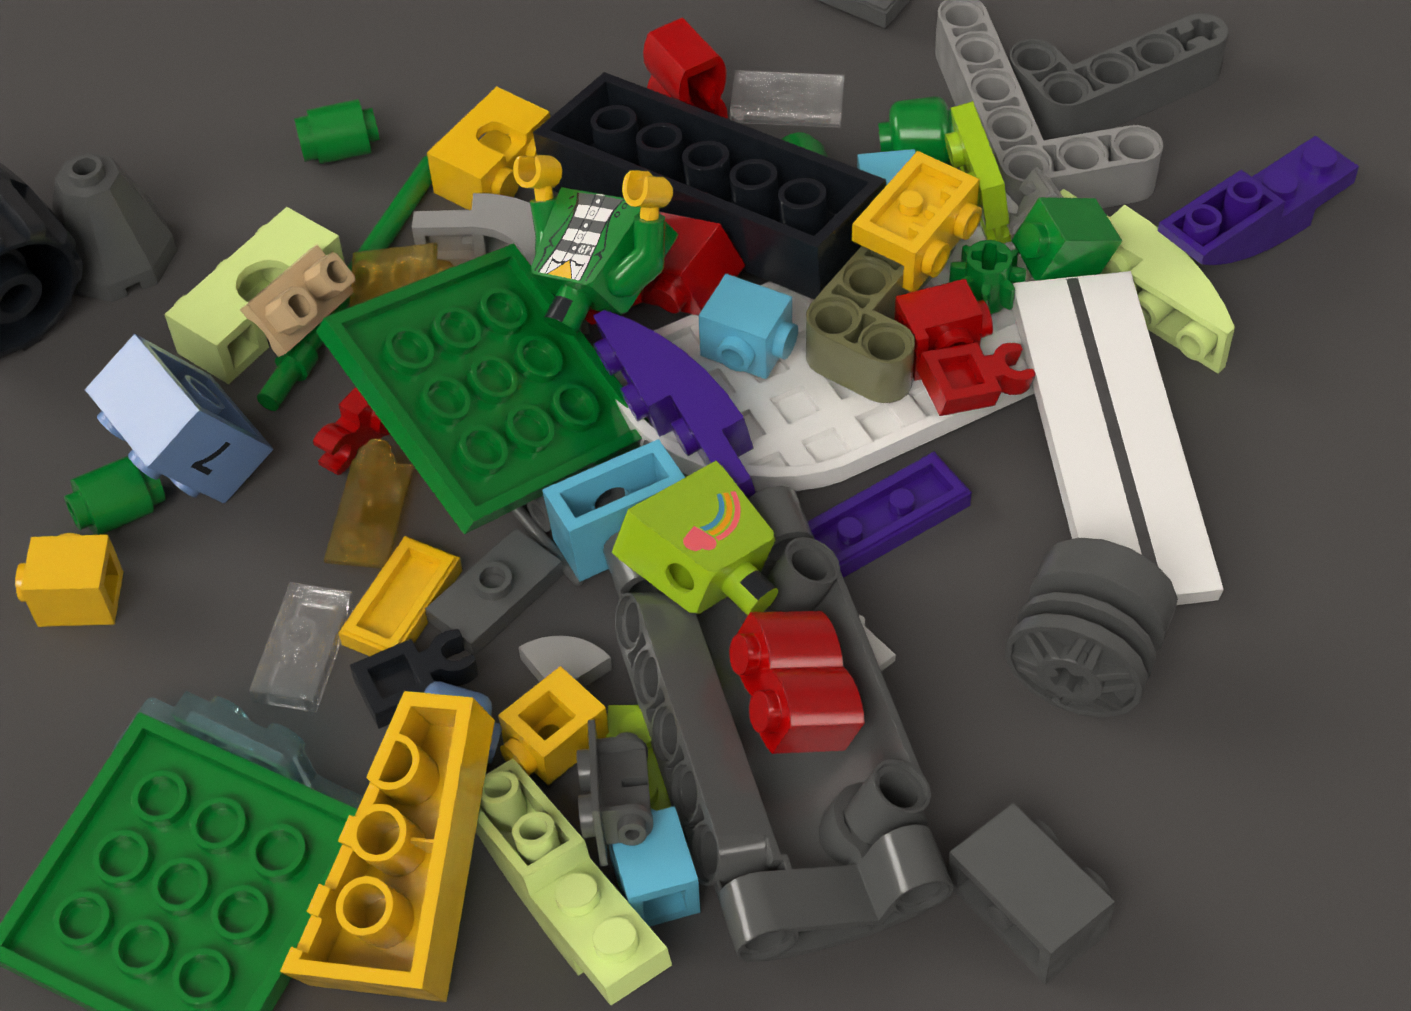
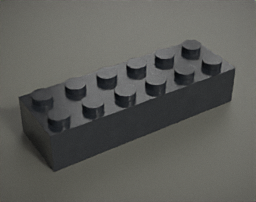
(774, 199)

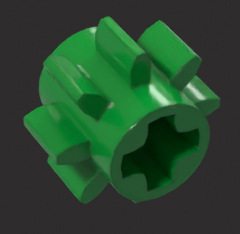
(989, 273)

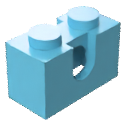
(571, 510)

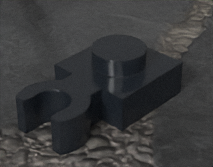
(402, 668)

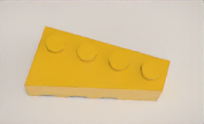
(404, 859)

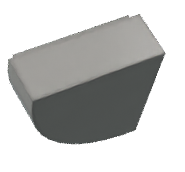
(1034, 186)
(575, 655)

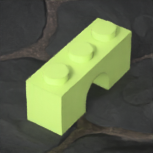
(209, 320)

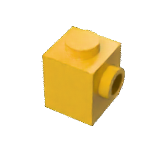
(70, 580)

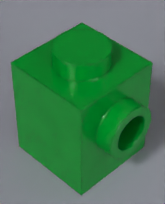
(1066, 238)

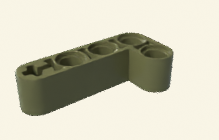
(855, 332)

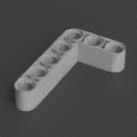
(1106, 164)

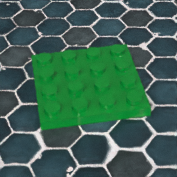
(481, 385)
(175, 881)

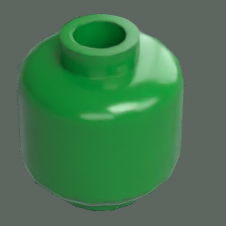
(918, 126)

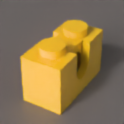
(470, 166)

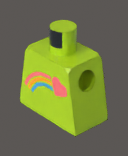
(700, 543)

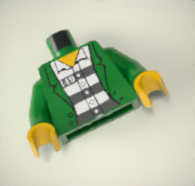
(593, 245)

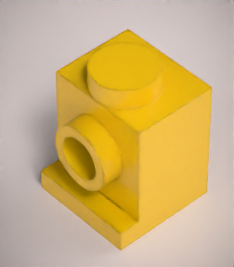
(551, 725)

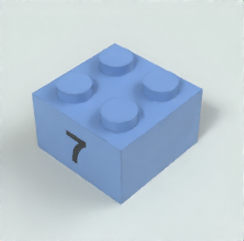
(177, 421)

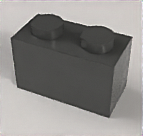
(1031, 892)

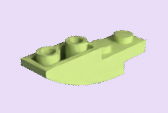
(1172, 290)
(564, 887)

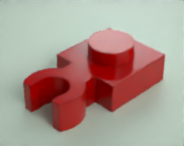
(967, 380)
(348, 433)

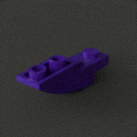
(1262, 210)
(675, 394)

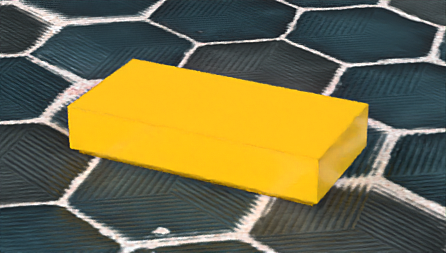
(398, 597)

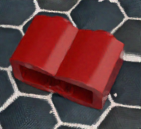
(685, 67)
(796, 682)

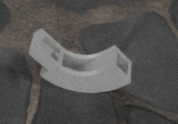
(475, 232)

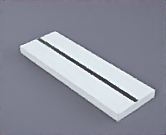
(1113, 425)

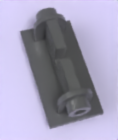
(619, 787)

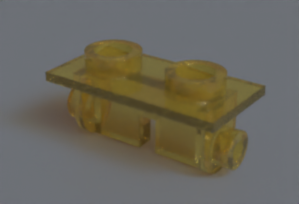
(392, 268)
(369, 508)

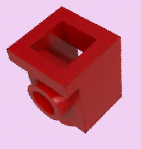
(943, 317)

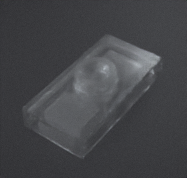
(787, 98)
(301, 647)

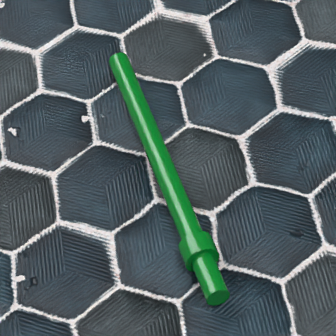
(303, 357)

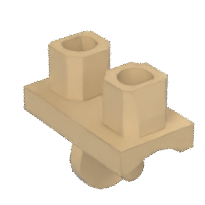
(300, 298)

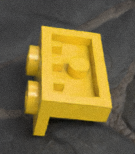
(920, 217)

